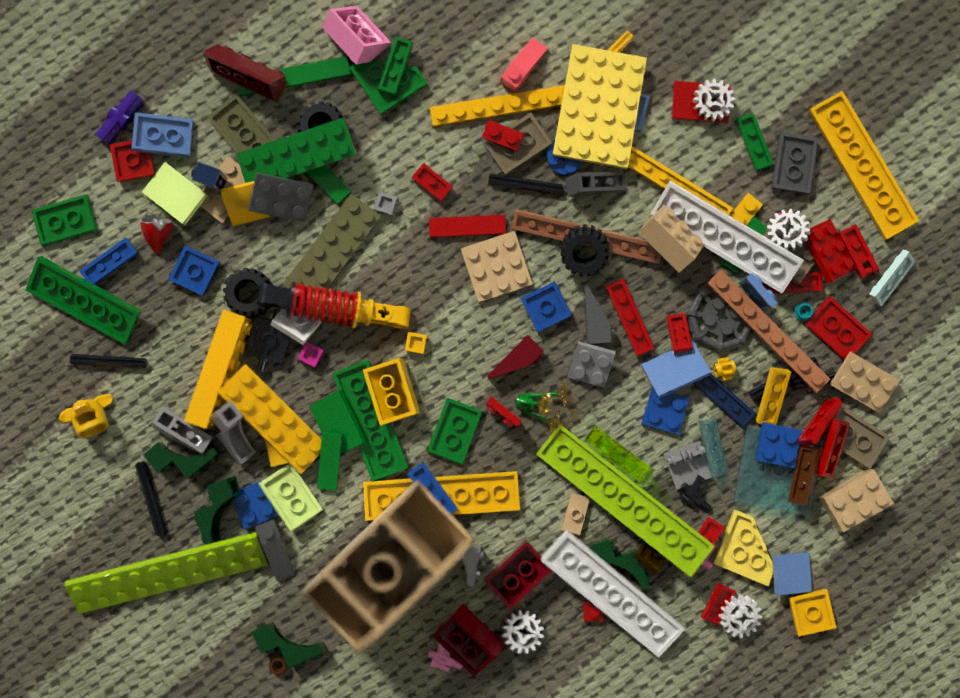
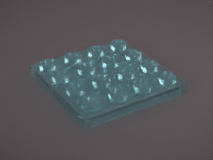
(767, 483)

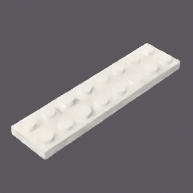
(732, 238)
(612, 593)

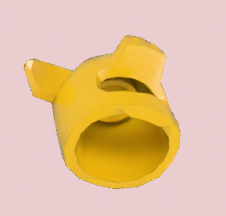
(88, 416)

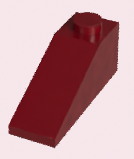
(520, 357)

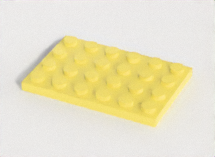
(599, 106)

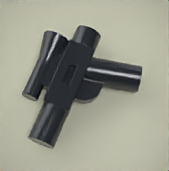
(694, 493)

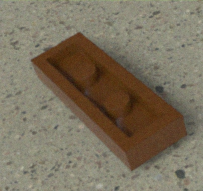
(804, 475)

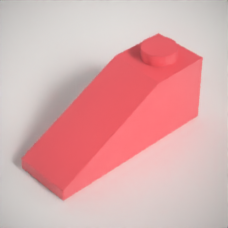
(523, 65)

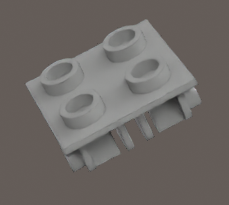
(687, 463)

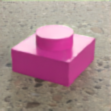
(310, 354)

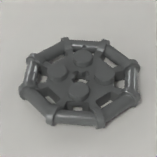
(712, 324)

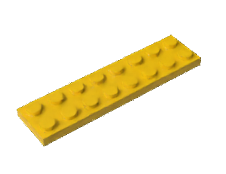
(863, 165)
(468, 492)

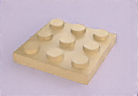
(496, 266)

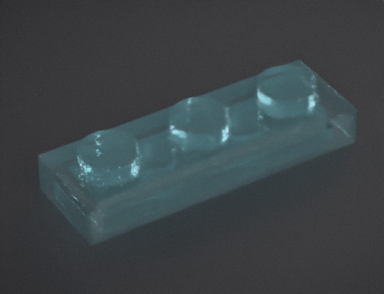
(713, 447)

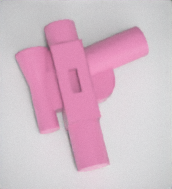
(442, 658)

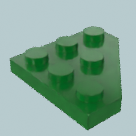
(369, 77)

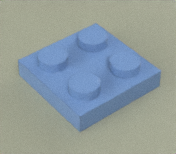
(763, 298)

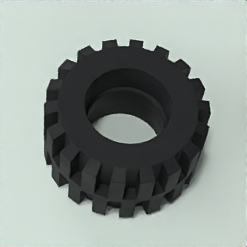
(317, 112)
(581, 265)
(232, 292)

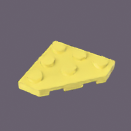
(744, 550)

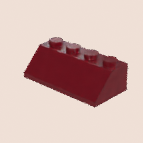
(245, 72)

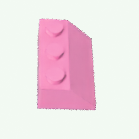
(355, 34)

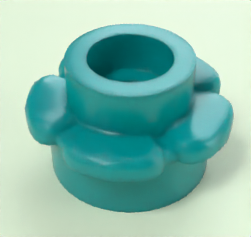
(808, 311)

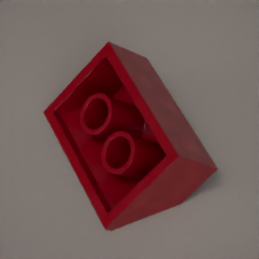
(517, 574)
(468, 640)

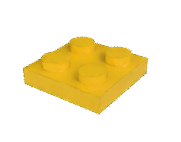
(812, 612)

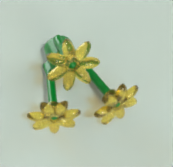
(527, 403)

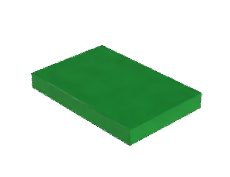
(64, 220)
(336, 416)
(455, 431)

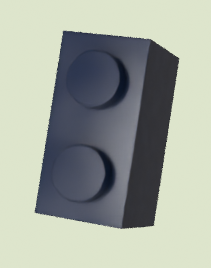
(208, 178)

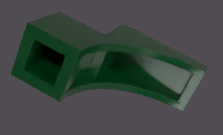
(162, 459)
(210, 517)
(606, 550)
(295, 654)

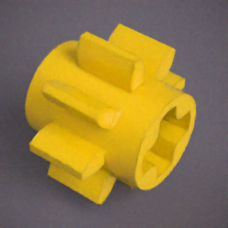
(724, 369)

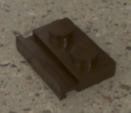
(649, 557)

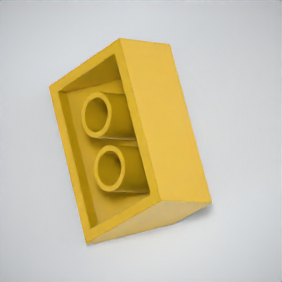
(391, 391)

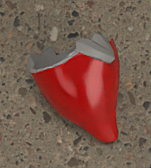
(155, 231)

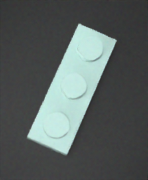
(892, 277)

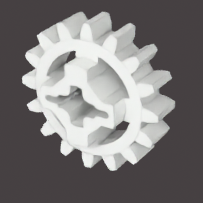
(718, 105)
(797, 230)
(740, 616)
(524, 624)

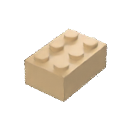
(671, 238)
(855, 500)

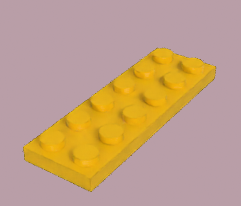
(272, 418)

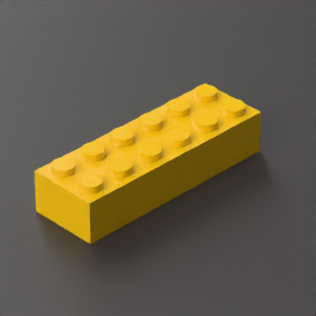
(218, 368)

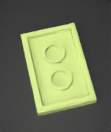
(175, 193)
(290, 497)

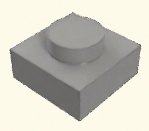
(385, 203)

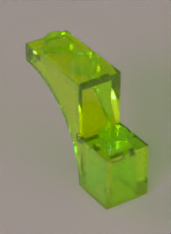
(619, 455)

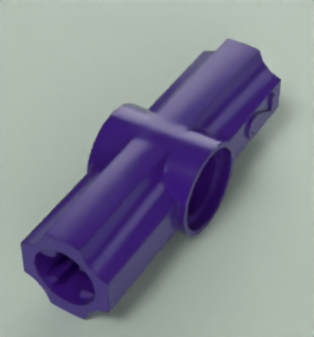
(119, 117)

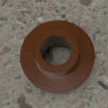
(272, 665)

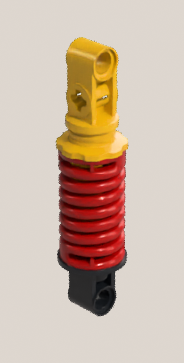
(331, 304)

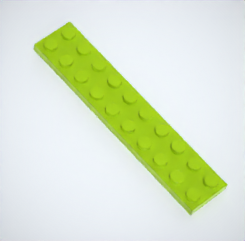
(625, 500)
(166, 573)

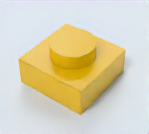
(415, 343)

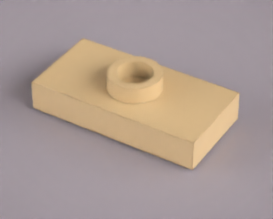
(575, 513)

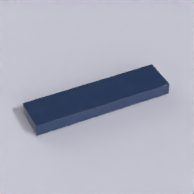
(725, 400)

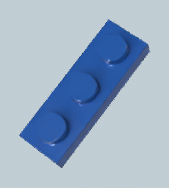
(109, 261)
(427, 479)

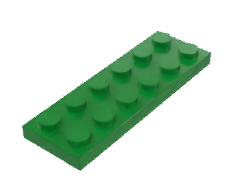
(299, 152)
(83, 300)
(382, 450)

